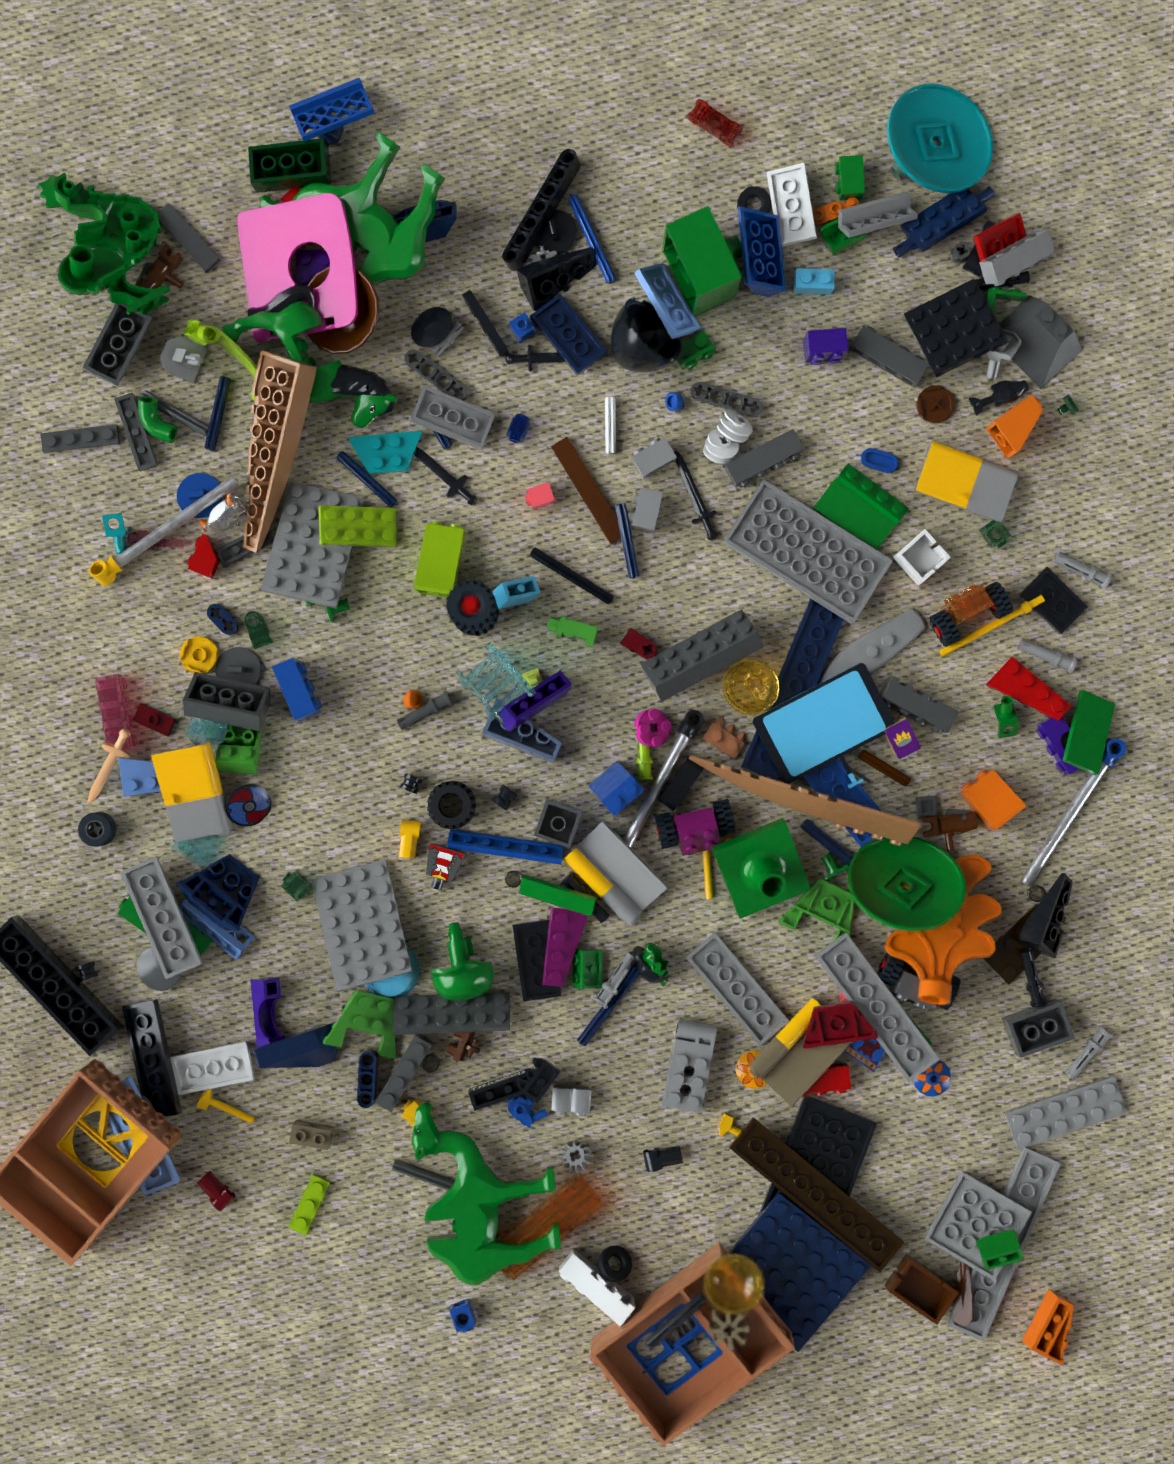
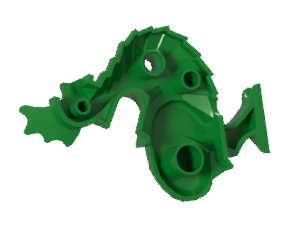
(106, 247)

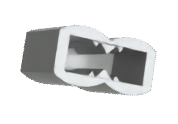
(571, 1099)

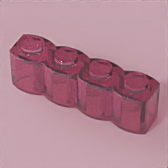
(114, 709)

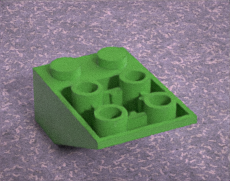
(239, 751)

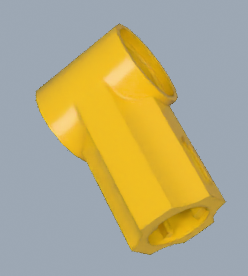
(409, 838)

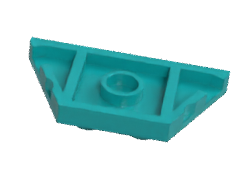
(386, 451)

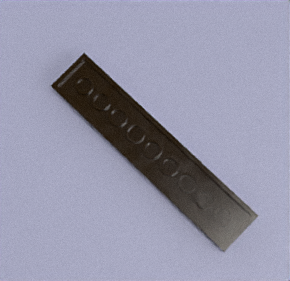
(816, 1194)

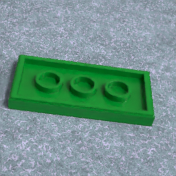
(854, 514)
(1088, 732)

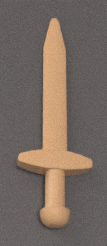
(115, 751)

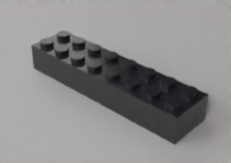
(56, 986)

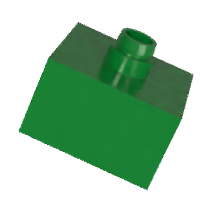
(702, 260)

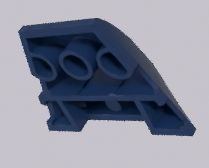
(221, 891)

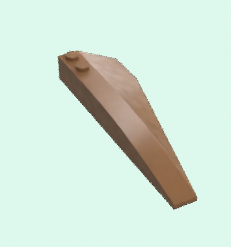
(279, 415)

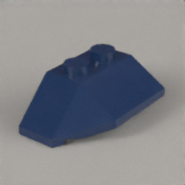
(441, 223)

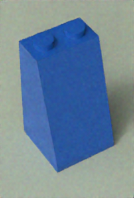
(616, 788)

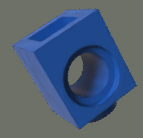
(522, 327)
(462, 1307)

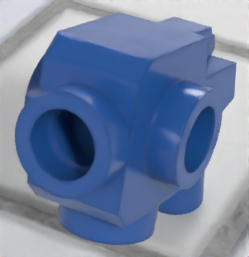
(522, 1110)

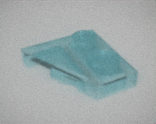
(199, 850)

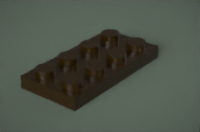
(1007, 958)

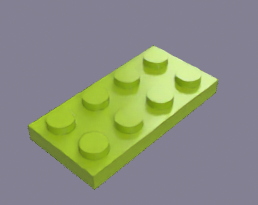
(357, 526)

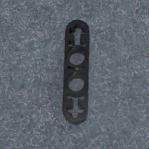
(485, 323)

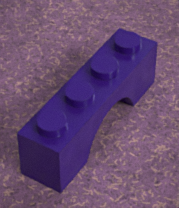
(264, 998)

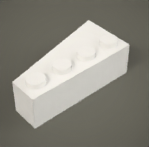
(603, 1293)

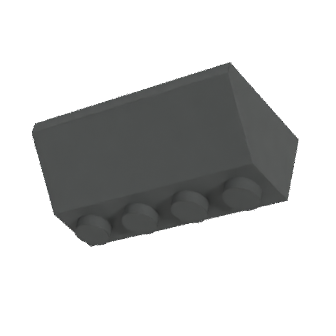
(117, 344)

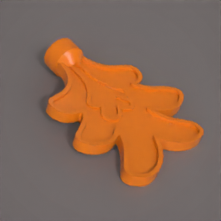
(942, 949)

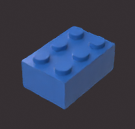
(297, 689)

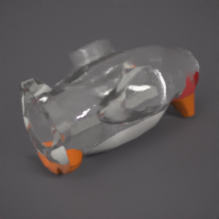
(224, 515)

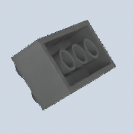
(226, 701)

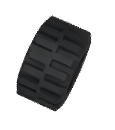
(442, 790)

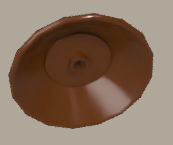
(354, 336)

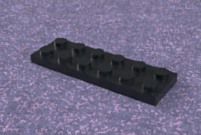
(152, 1056)

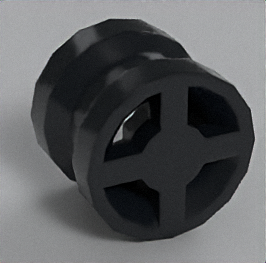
(411, 783)
(86, 971)

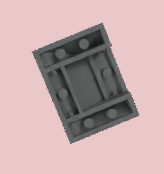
(1046, 340)

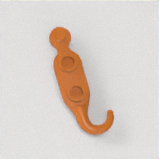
(829, 212)

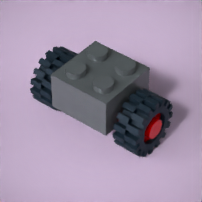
(906, 985)

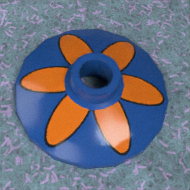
(940, 1085)

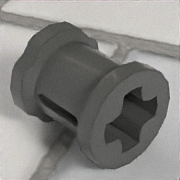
(954, 255)

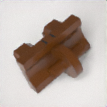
(459, 1051)

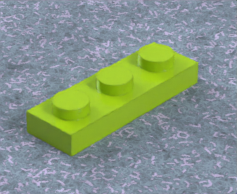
(309, 1204)

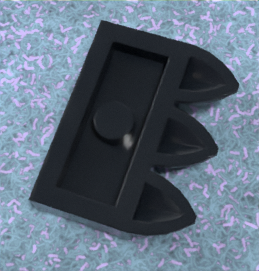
(538, 1079)

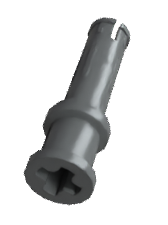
(433, 706)

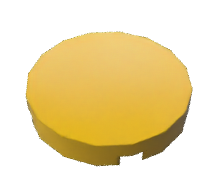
(199, 654)

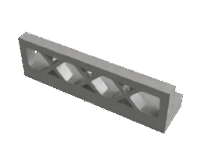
(880, 213)

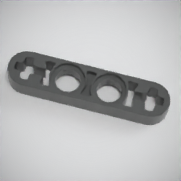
(437, 374)
(727, 396)

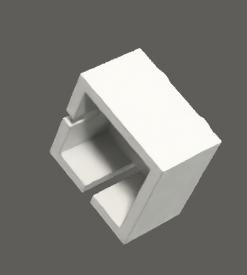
(919, 558)

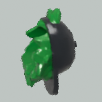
(651, 965)

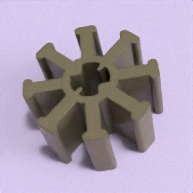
(719, 1328)

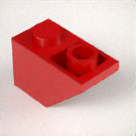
(204, 559)

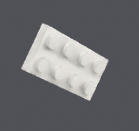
(792, 204)
(212, 1067)

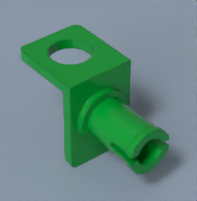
(331, 611)
(1006, 717)
(832, 866)

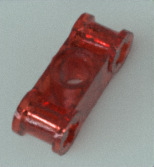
(708, 114)

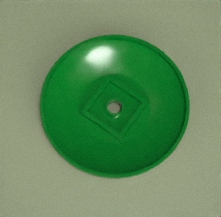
(926, 869)

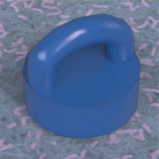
(674, 401)

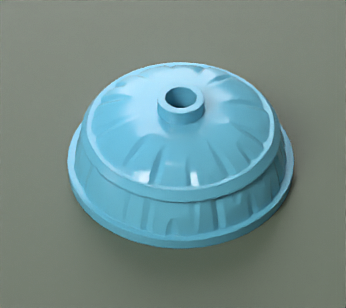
(397, 985)

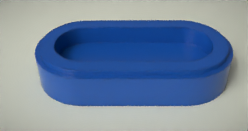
(879, 460)

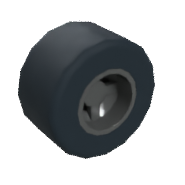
(90, 831)

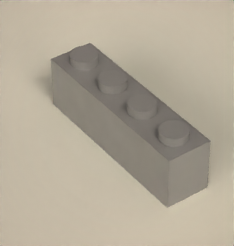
(1017, 257)

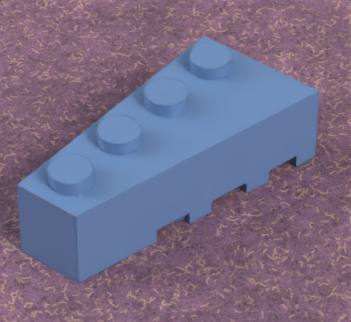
(138, 777)

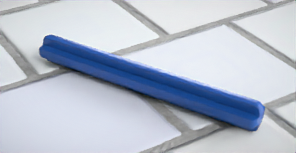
(592, 239)

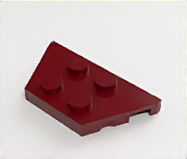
(837, 1025)

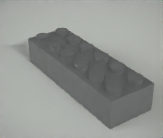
(702, 655)

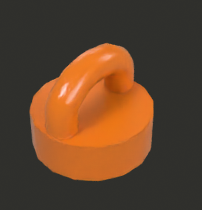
(413, 699)

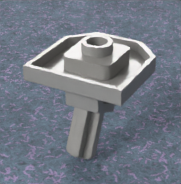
(1002, 353)
(182, 358)

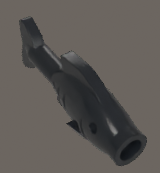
(1003, 393)

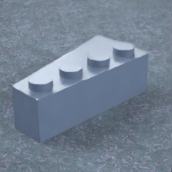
(525, 738)

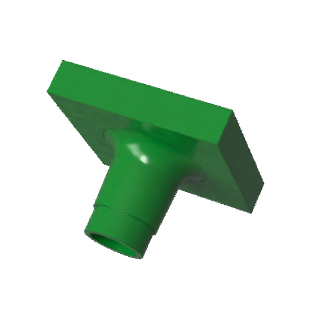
(761, 868)

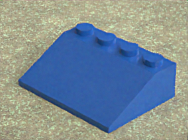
(761, 251)

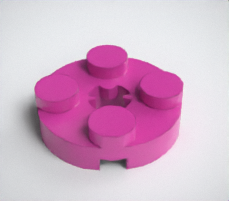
(662, 728)

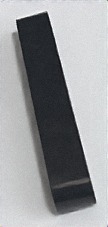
(541, 201)

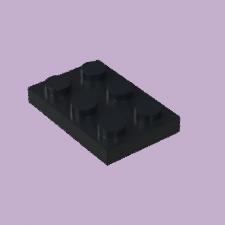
(1060, 603)

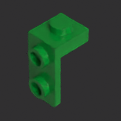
(998, 293)

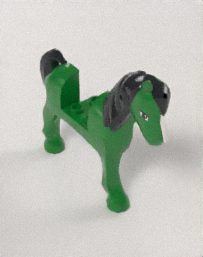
(291, 317)

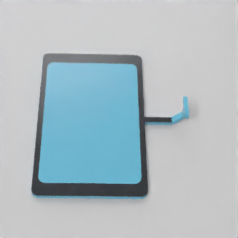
(824, 724)

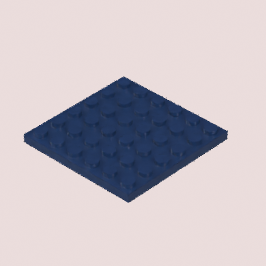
(801, 1265)

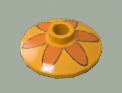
(743, 1073)

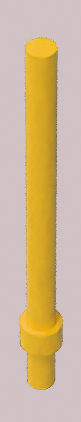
(1025, 608)

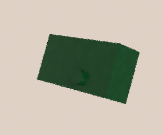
(289, 165)

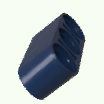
(364, 1087)

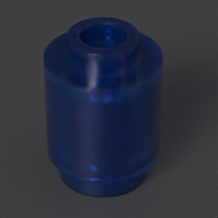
(518, 428)

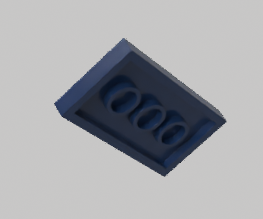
(568, 334)

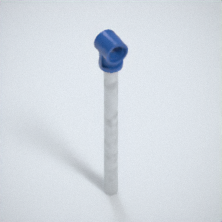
(1108, 761)

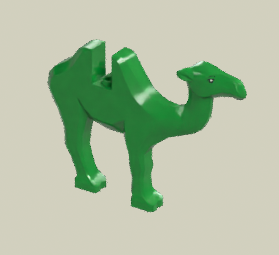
(392, 248)
(473, 1204)

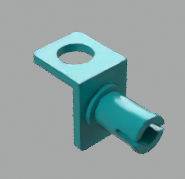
(118, 534)

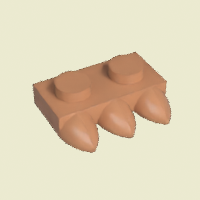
(724, 738)

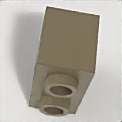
(311, 1134)

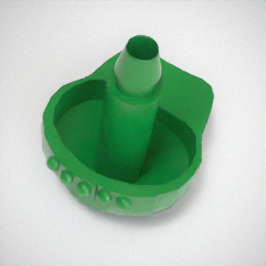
(465, 977)

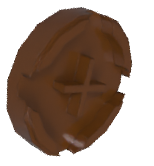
(935, 404)

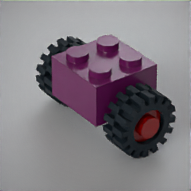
(697, 829)

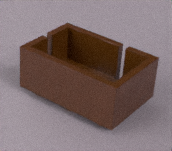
(921, 1289)

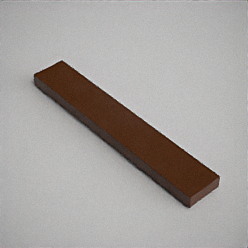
(587, 489)

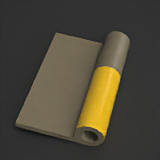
(790, 1067)

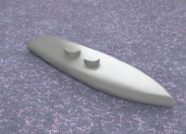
(878, 645)

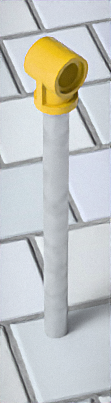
(106, 571)

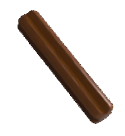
(884, 768)

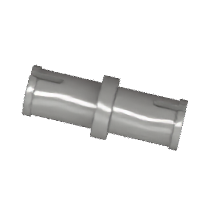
(454, 332)

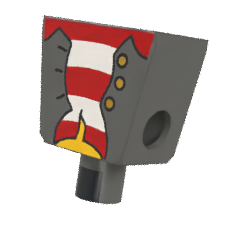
(443, 864)

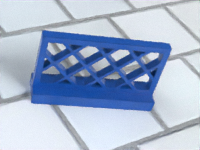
(325, 103)

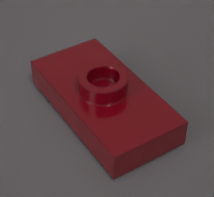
(154, 719)

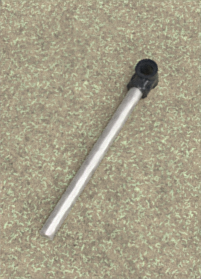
(686, 732)

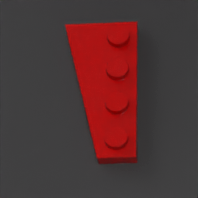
(1029, 690)

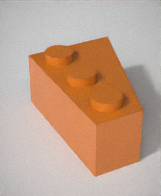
(1050, 1327)

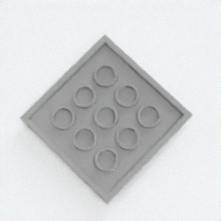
(970, 1214)

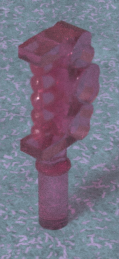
(135, 537)

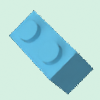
(813, 281)
(516, 592)

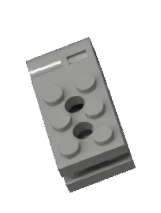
(693, 1047)

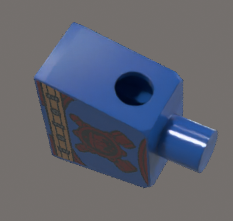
(866, 1052)

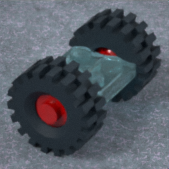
(472, 607)

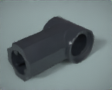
(660, 1158)

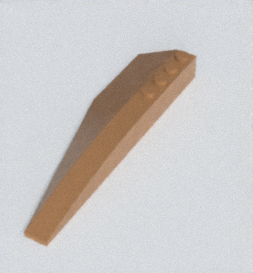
(818, 805)

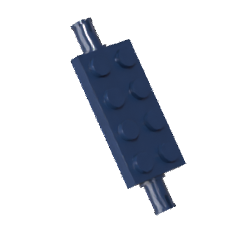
(943, 219)

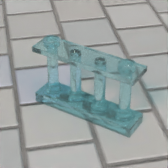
(512, 676)

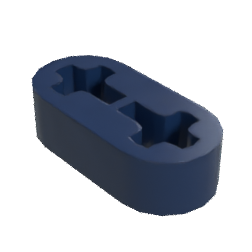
(225, 616)

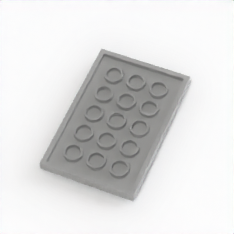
(297, 561)
(362, 925)

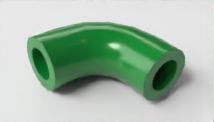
(152, 422)

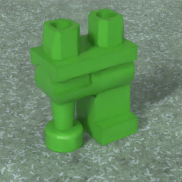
(573, 629)

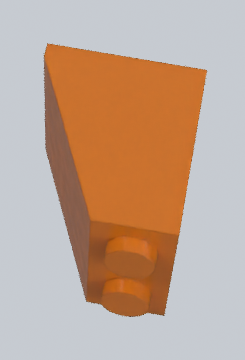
(1015, 425)
(991, 799)

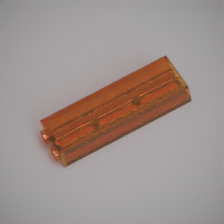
(567, 1206)

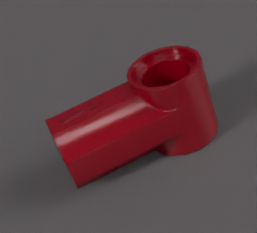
(218, 1193)

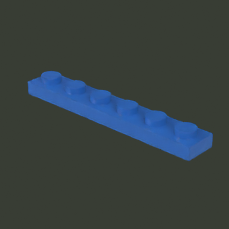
(505, 846)

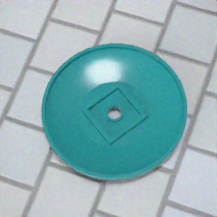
(954, 122)

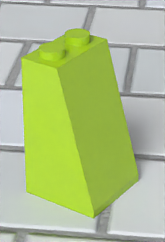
(439, 559)

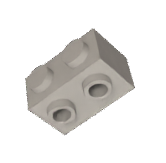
(653, 458)
(646, 510)

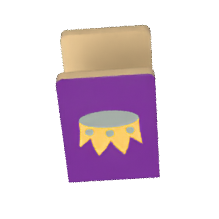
(901, 737)

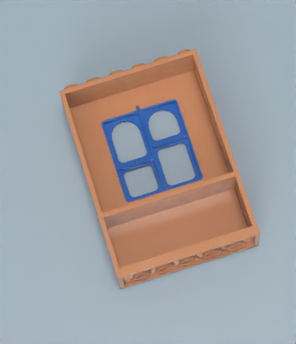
(676, 1406)

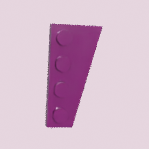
(562, 941)

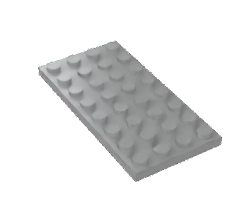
(807, 551)

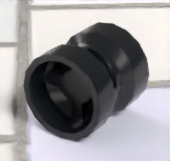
(504, 797)

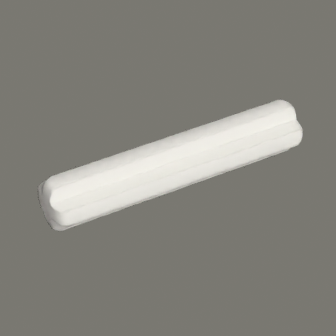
(610, 425)

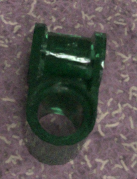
(258, 633)

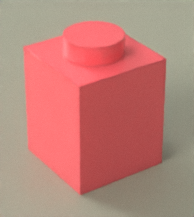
(540, 496)

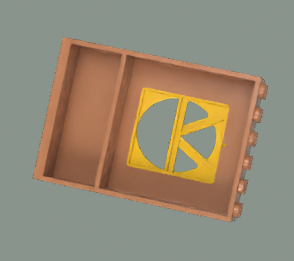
(57, 1193)

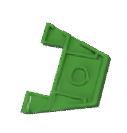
(824, 903)
(369, 1014)

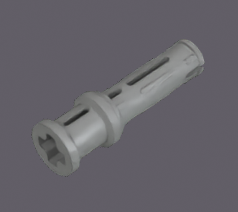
(1090, 573)
(1056, 658)
(610, 987)
(1073, 1071)

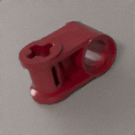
(636, 642)

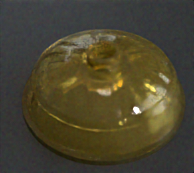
(741, 692)
(738, 1294)

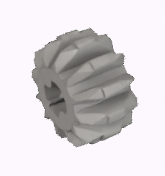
(578, 1149)

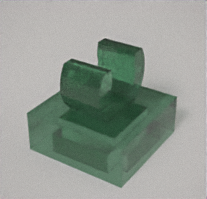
(1069, 405)

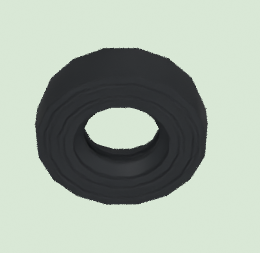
(758, 192)
(622, 1255)

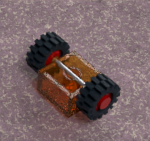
(970, 603)

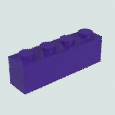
(524, 707)

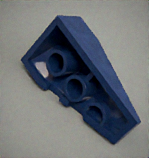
(298, 1050)

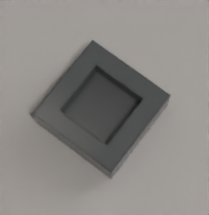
(926, 805)

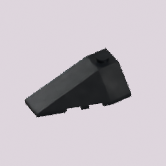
(549, 276)
(1044, 924)

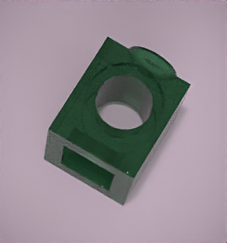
(986, 533)
(296, 885)

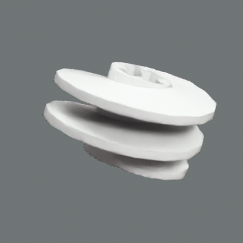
(735, 426)
(720, 448)

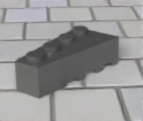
(918, 705)

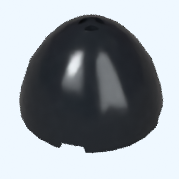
(641, 339)

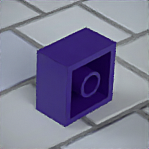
(825, 346)

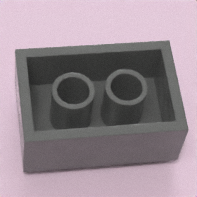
(1038, 1028)

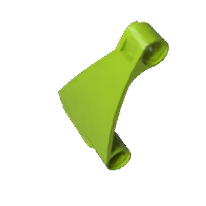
(206, 334)

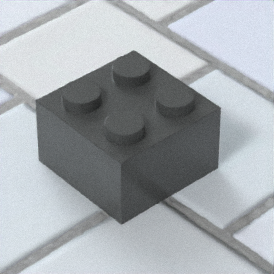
(558, 823)

